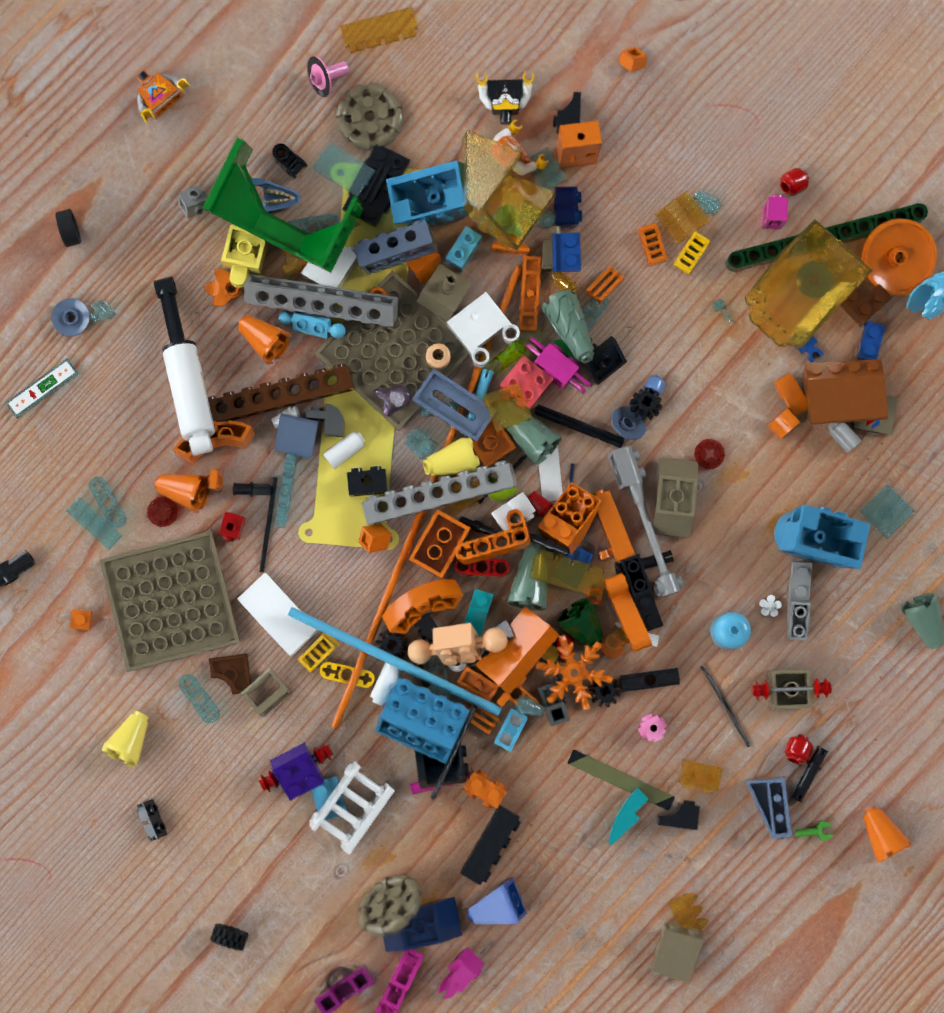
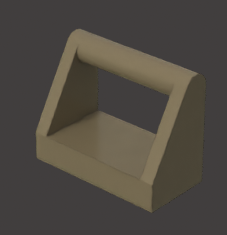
(272, 701)

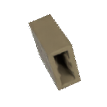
(677, 952)

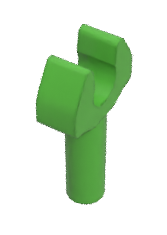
(815, 831)

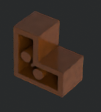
(863, 307)

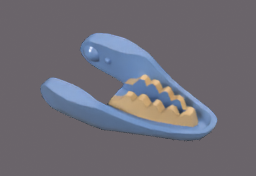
(276, 196)

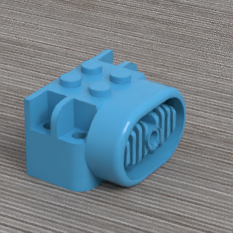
(428, 195)
(822, 536)

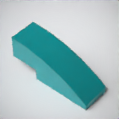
(626, 816)

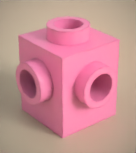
(645, 724)

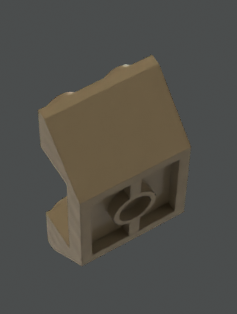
(675, 497)

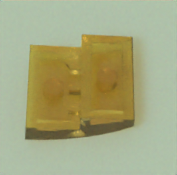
(682, 217)

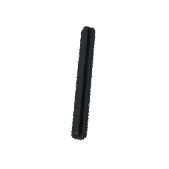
(579, 426)

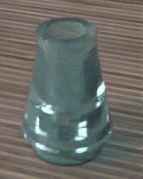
(708, 202)
(527, 706)

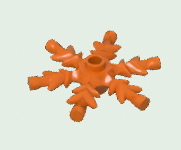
(568, 679)

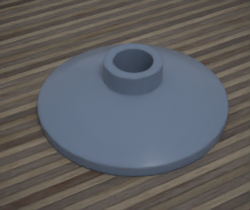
(64, 310)
(626, 424)

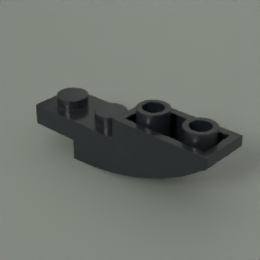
(641, 592)

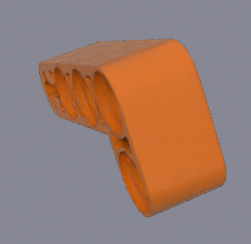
(492, 540)
(627, 612)

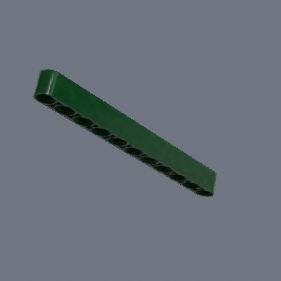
(851, 226)

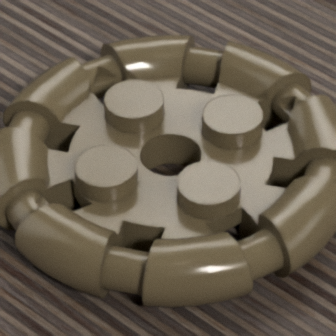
(369, 105)
(401, 898)

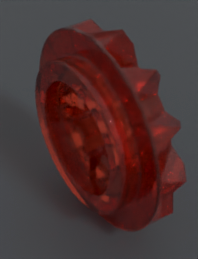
(700, 454)
(170, 515)

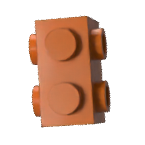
(487, 790)

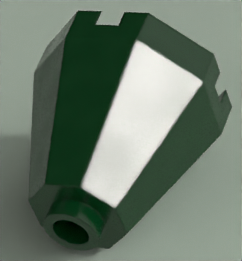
(581, 622)

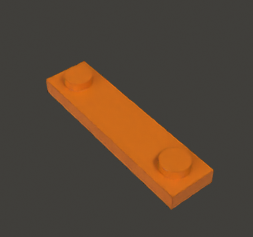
(530, 293)

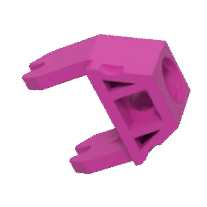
(463, 969)

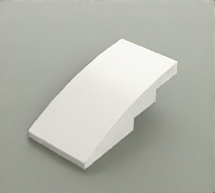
(271, 609)

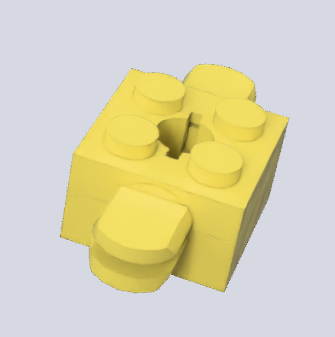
(243, 255)

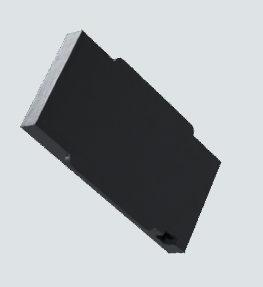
(375, 195)

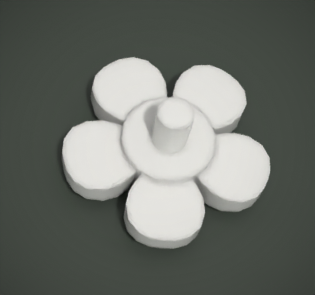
(770, 606)

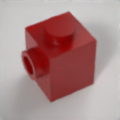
(232, 526)

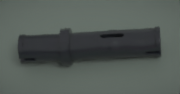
(809, 774)

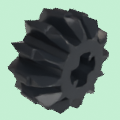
(648, 398)
(385, 642)
(607, 697)

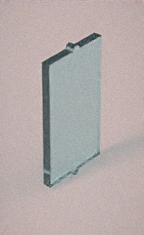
(344, 169)

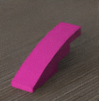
(400, 982)

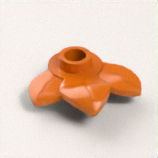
(220, 288)

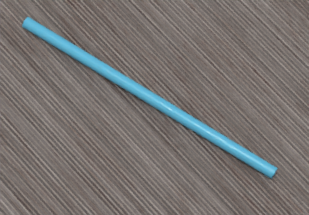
(394, 661)

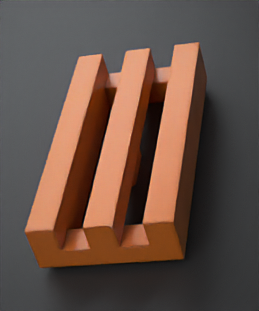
(614, 274)
(492, 725)

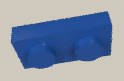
(870, 341)

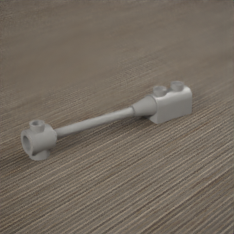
(631, 477)

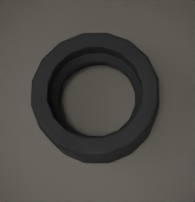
(68, 227)

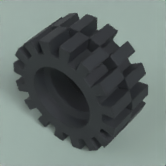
(229, 937)

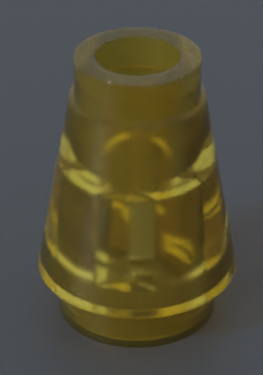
(563, 282)

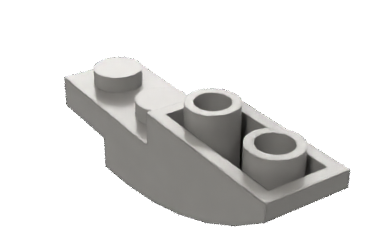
(798, 600)

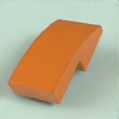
(792, 394)

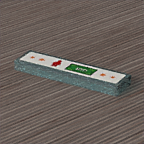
(42, 388)

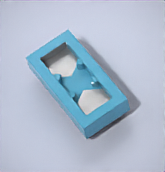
(511, 730)

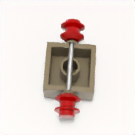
(790, 689)

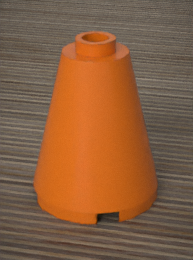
(265, 338)
(185, 490)
(884, 834)

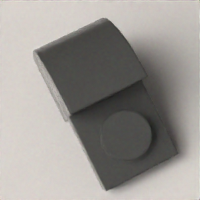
(334, 422)
(555, 712)

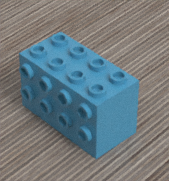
(422, 720)

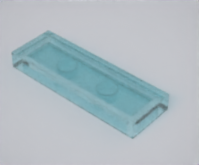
(94, 523)

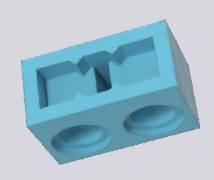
(463, 249)

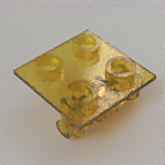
(507, 406)

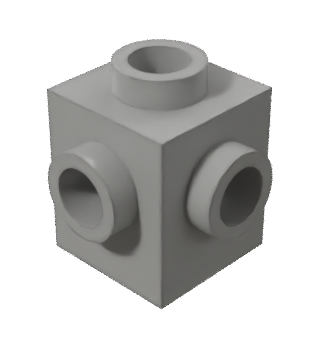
(192, 201)

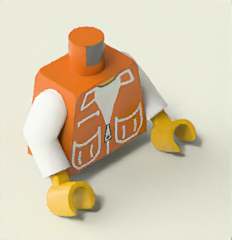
(524, 164)

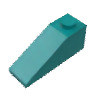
(478, 610)

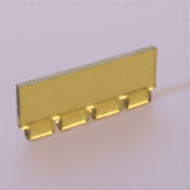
(382, 26)
(572, 577)

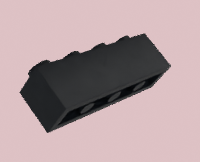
(490, 844)

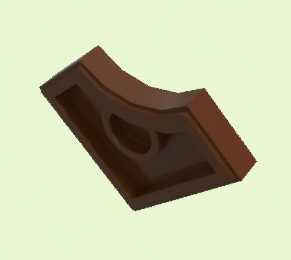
(232, 670)

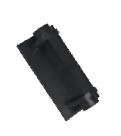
(155, 828)

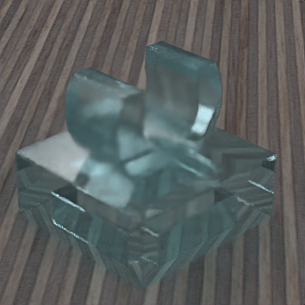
(102, 311)

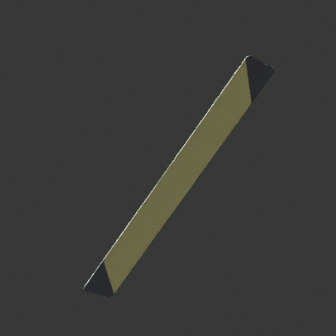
(620, 779)

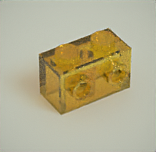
(700, 775)

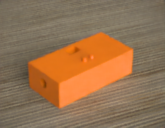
(578, 144)
(522, 652)

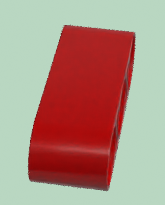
(490, 572)

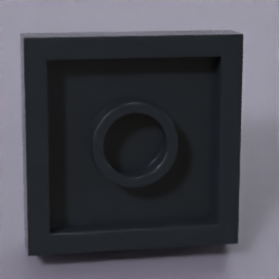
(606, 360)

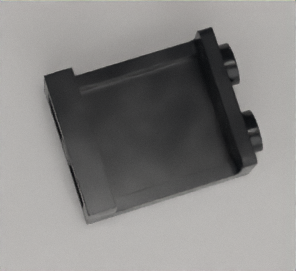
(430, 769)

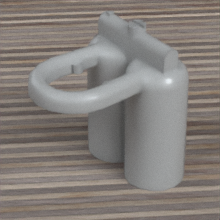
(844, 435)

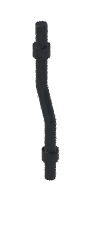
(549, 544)

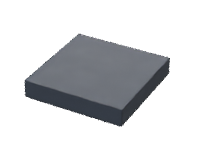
(296, 435)

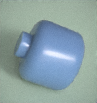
(655, 384)

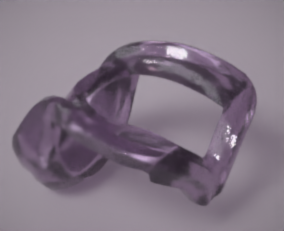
(397, 396)

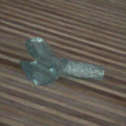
(720, 305)

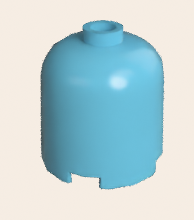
(730, 630)

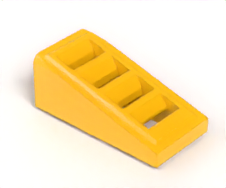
(701, 239)
(330, 640)

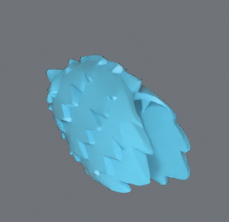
(928, 297)

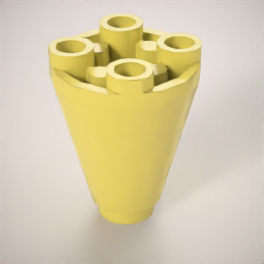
(452, 459)
(128, 740)

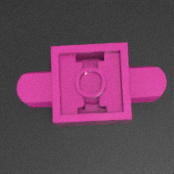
(557, 365)

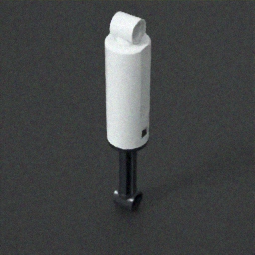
(185, 375)

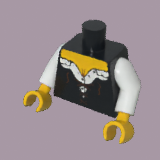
(505, 96)

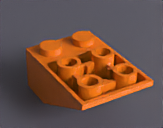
(570, 517)

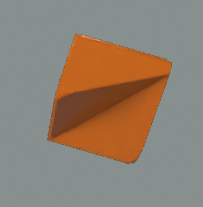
(633, 59)

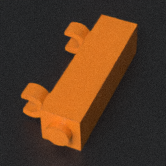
(613, 529)

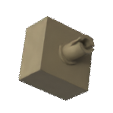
(444, 292)

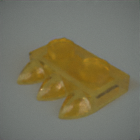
(685, 913)

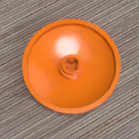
(899, 255)

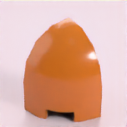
(424, 266)

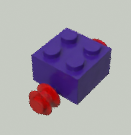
(296, 770)

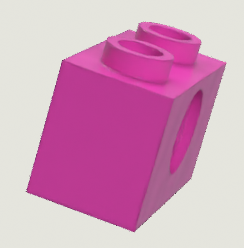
(775, 212)

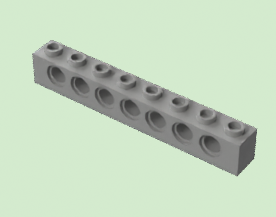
(311, 293)
(372, 506)

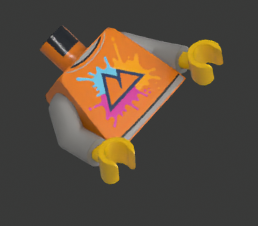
(158, 93)

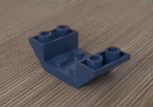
(430, 926)

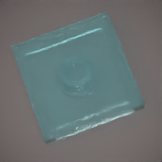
(887, 511)

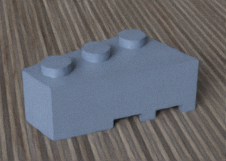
(772, 803)

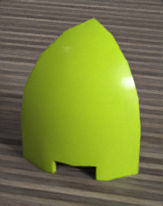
(501, 495)

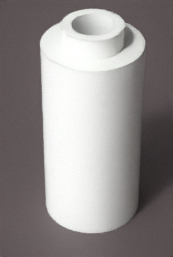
(344, 449)
(385, 684)

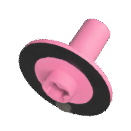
(321, 76)

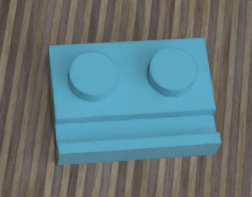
(322, 793)

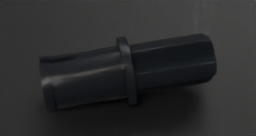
(251, 489)

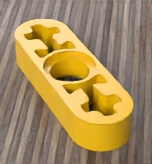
(334, 667)

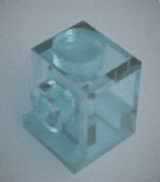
(413, 443)

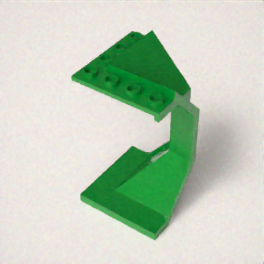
(238, 202)

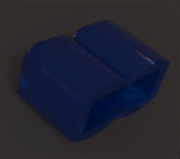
(566, 206)

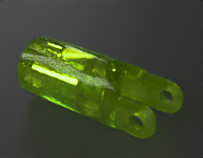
(510, 355)

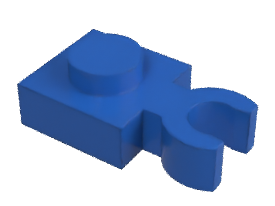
(810, 349)

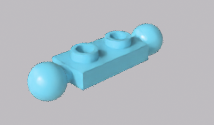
(312, 324)

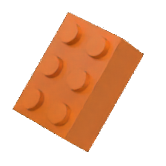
(438, 544)

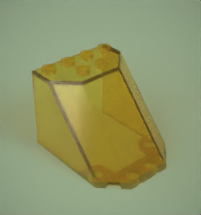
(494, 196)
(804, 286)

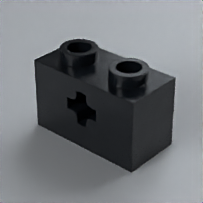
(359, 488)

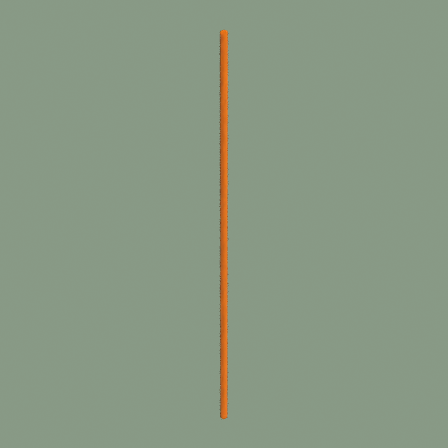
(415, 525)

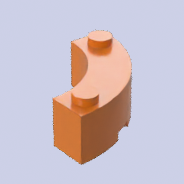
(226, 434)
(410, 606)

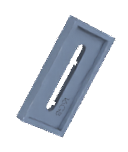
(439, 382)

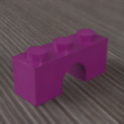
(341, 991)

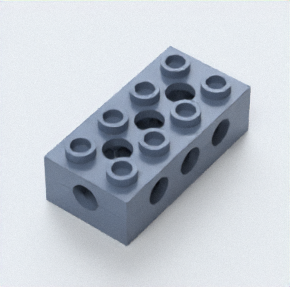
(396, 247)

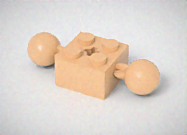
(457, 644)

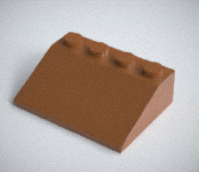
(845, 391)

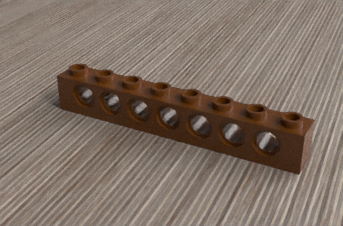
(344, 384)

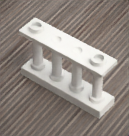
(360, 824)

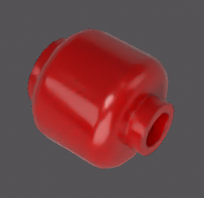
(794, 181)
(798, 749)

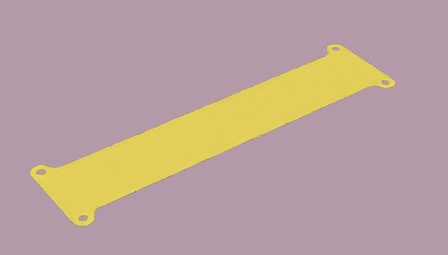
(336, 514)

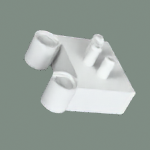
(478, 325)

